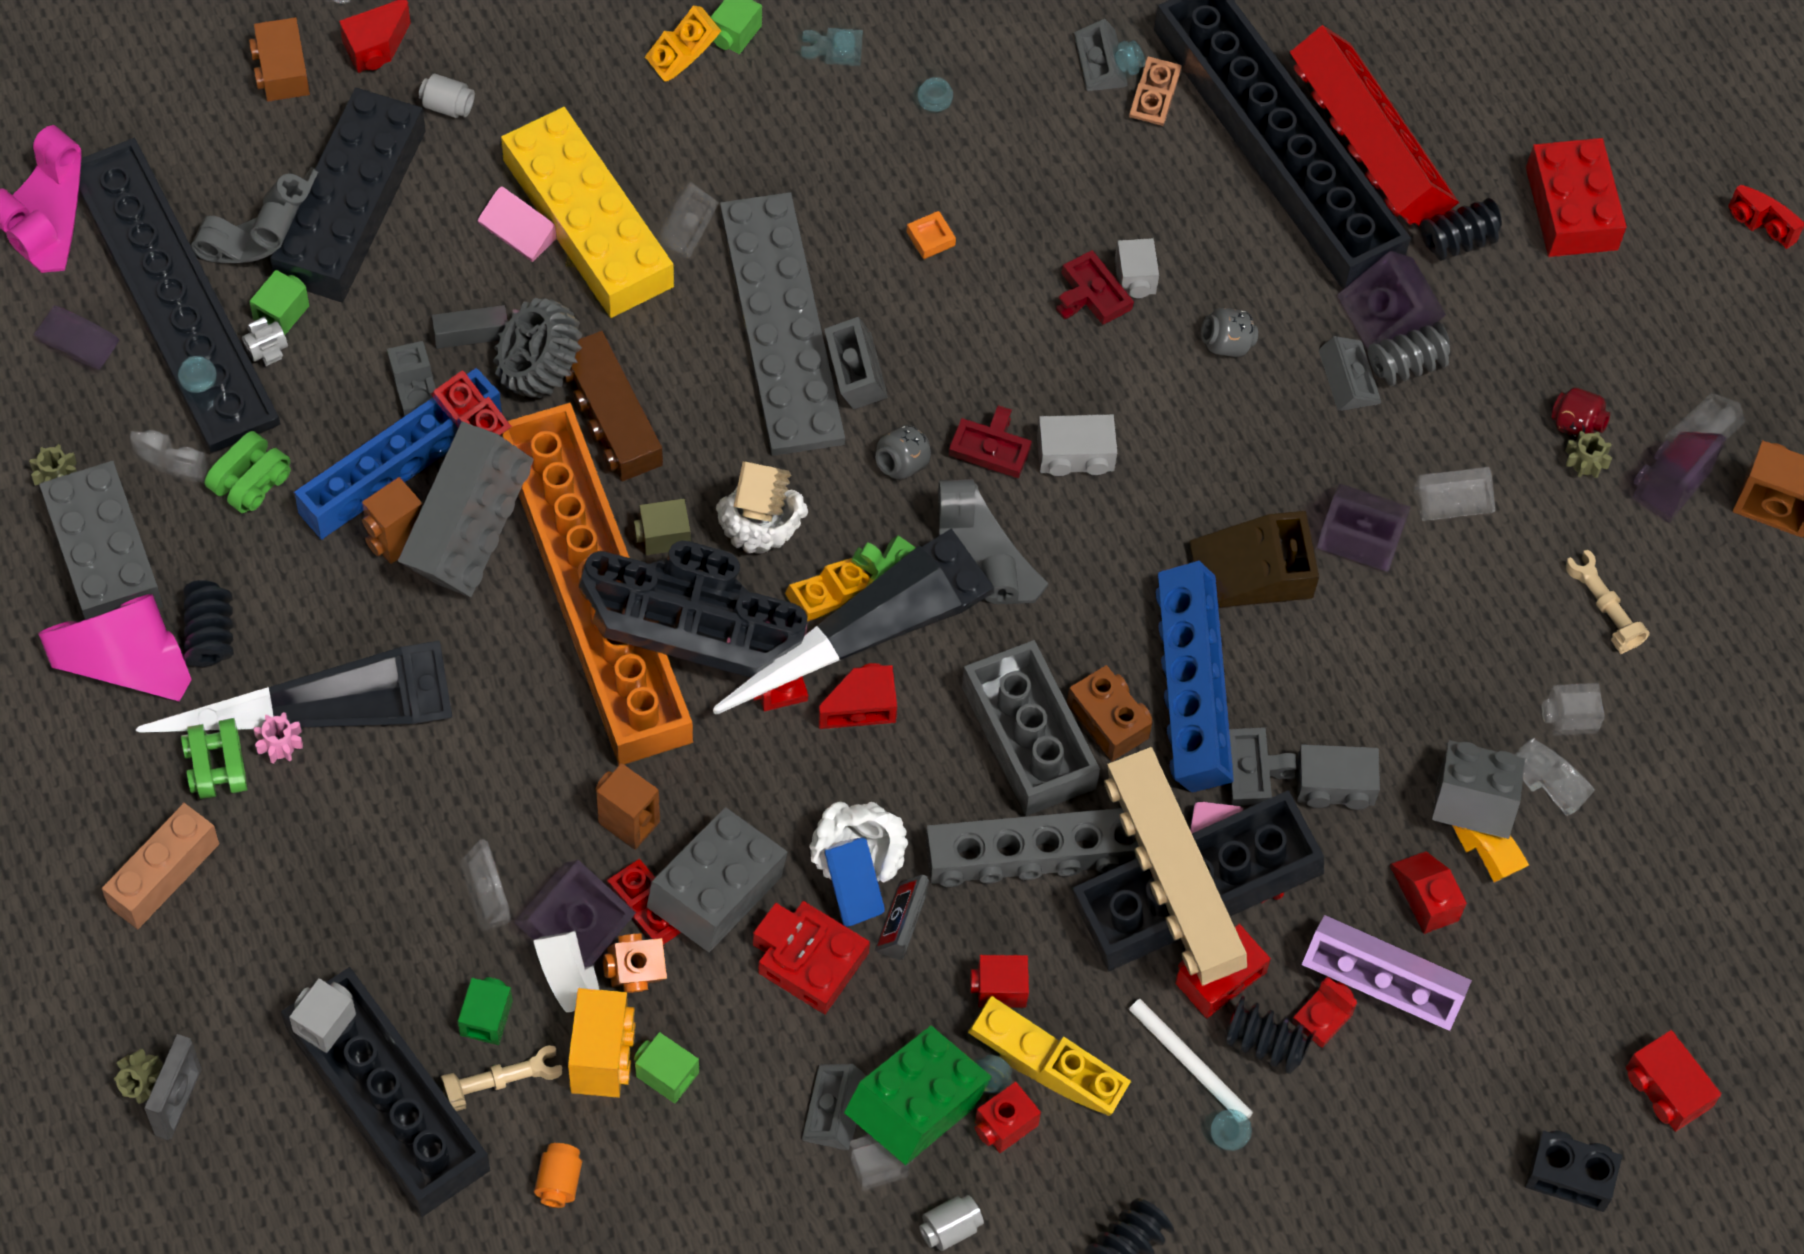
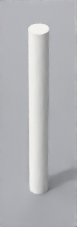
(1188, 1057)

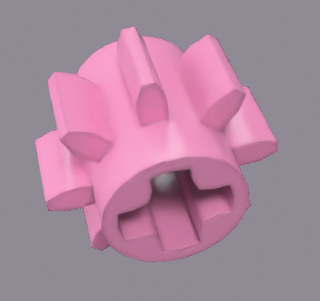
(268, 741)

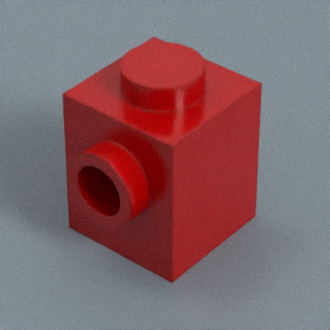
(1003, 978)
(1006, 1118)

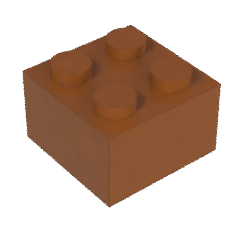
(1774, 489)

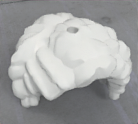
(756, 534)
(880, 828)

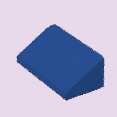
(854, 881)

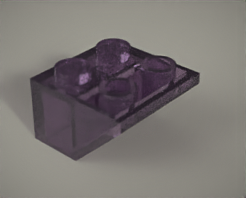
(1363, 527)

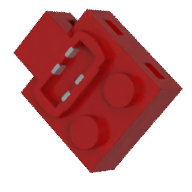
(808, 953)

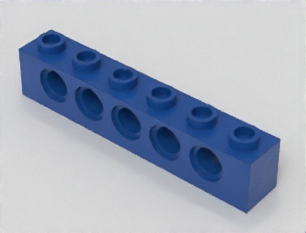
(394, 453)
(1211, 762)

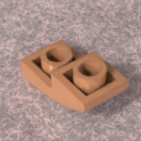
(1155, 91)

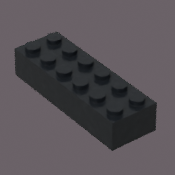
(350, 193)
(1247, 856)
(396, 1103)

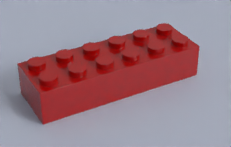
(1372, 127)

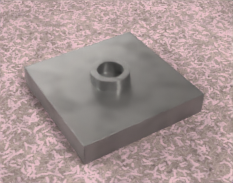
(173, 1087)

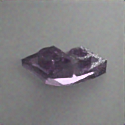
(77, 337)

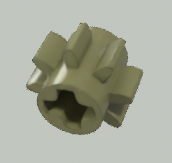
(1588, 454)
(48, 460)
(138, 1075)

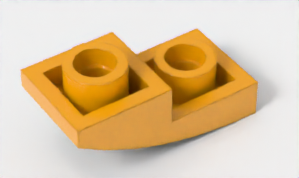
(679, 48)
(828, 591)
(1499, 854)

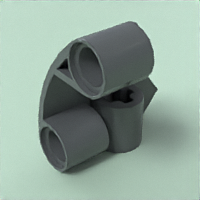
(260, 237)
(972, 521)

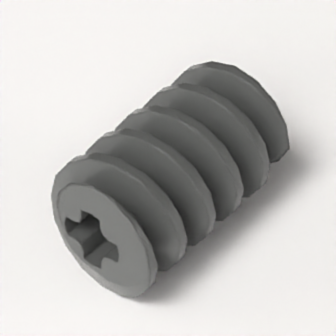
(1410, 353)

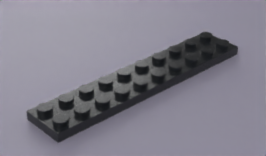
(173, 292)

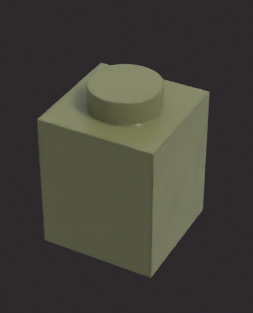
(662, 525)

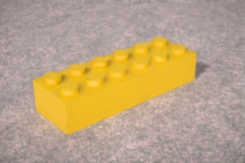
(589, 211)

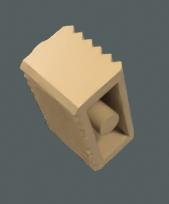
(761, 491)

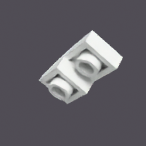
(564, 967)

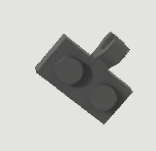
(1254, 766)

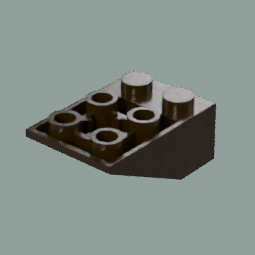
(1260, 560)

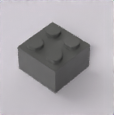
(1478, 789)

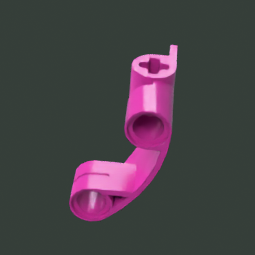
(43, 210)
(122, 649)

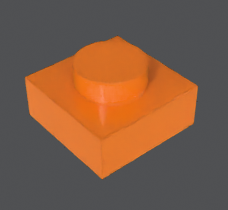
(931, 235)

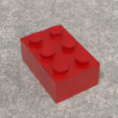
(1575, 197)

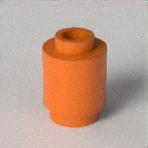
(558, 1175)

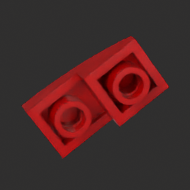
(1759, 209)
(466, 404)
(633, 888)

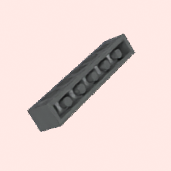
(1023, 835)

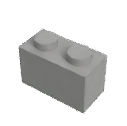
(1076, 444)

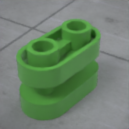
(248, 472)
(197, 746)

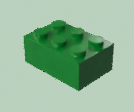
(917, 1095)

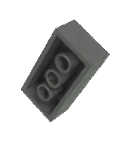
(466, 509)
(99, 539)
(1030, 728)

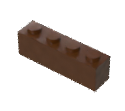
(613, 410)

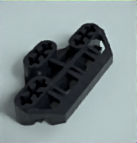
(698, 601)

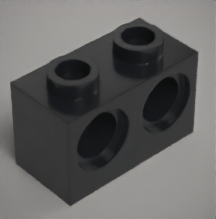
(1571, 1180)

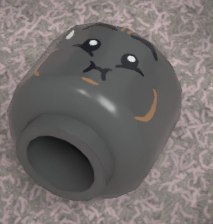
(1229, 332)
(903, 452)

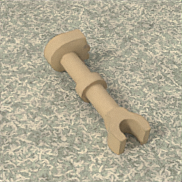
(1629, 634)
(498, 1076)

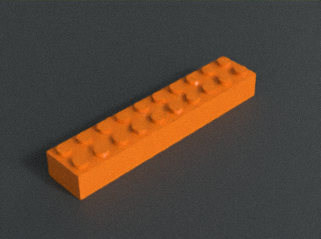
(570, 522)

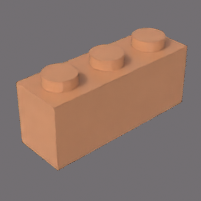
(160, 866)

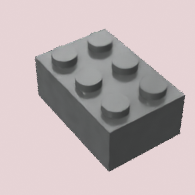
(717, 879)

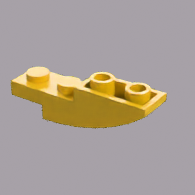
(1047, 1060)

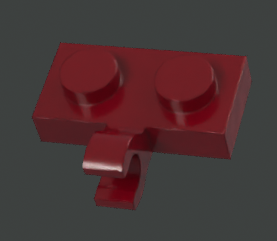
(1093, 287)
(991, 445)

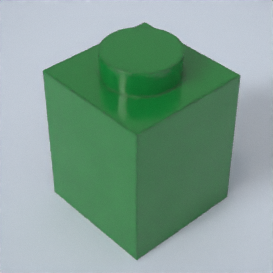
(485, 1010)

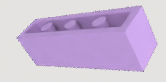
(1386, 972)

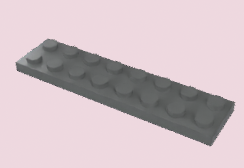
(782, 324)

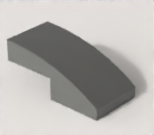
(411, 375)

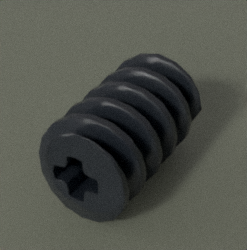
(1461, 228)
(207, 623)
(1268, 1036)
(1133, 1231)

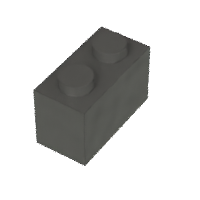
(856, 363)
(1337, 776)

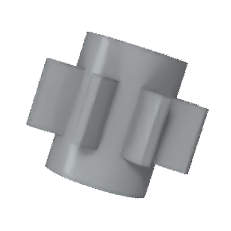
(265, 341)

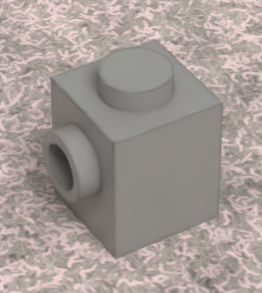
(322, 1013)

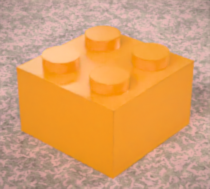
(601, 1043)

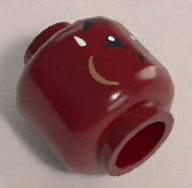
(1580, 411)

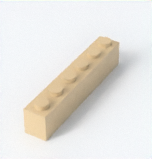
(1176, 866)

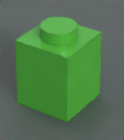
(738, 23)
(280, 300)
(666, 1067)

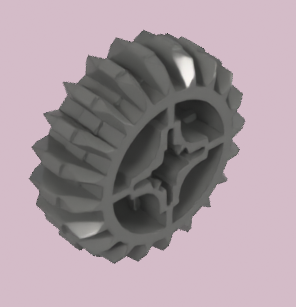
(537, 348)

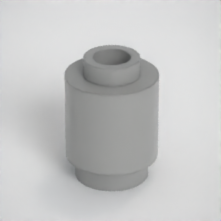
(446, 96)
(951, 1222)

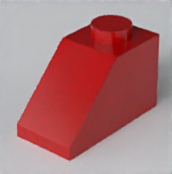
(375, 34)
(861, 699)
(1430, 891)

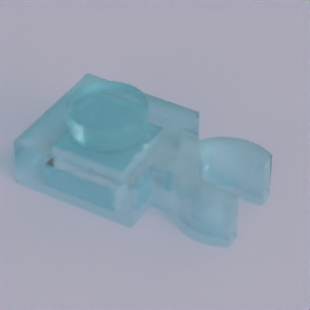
(839, 46)

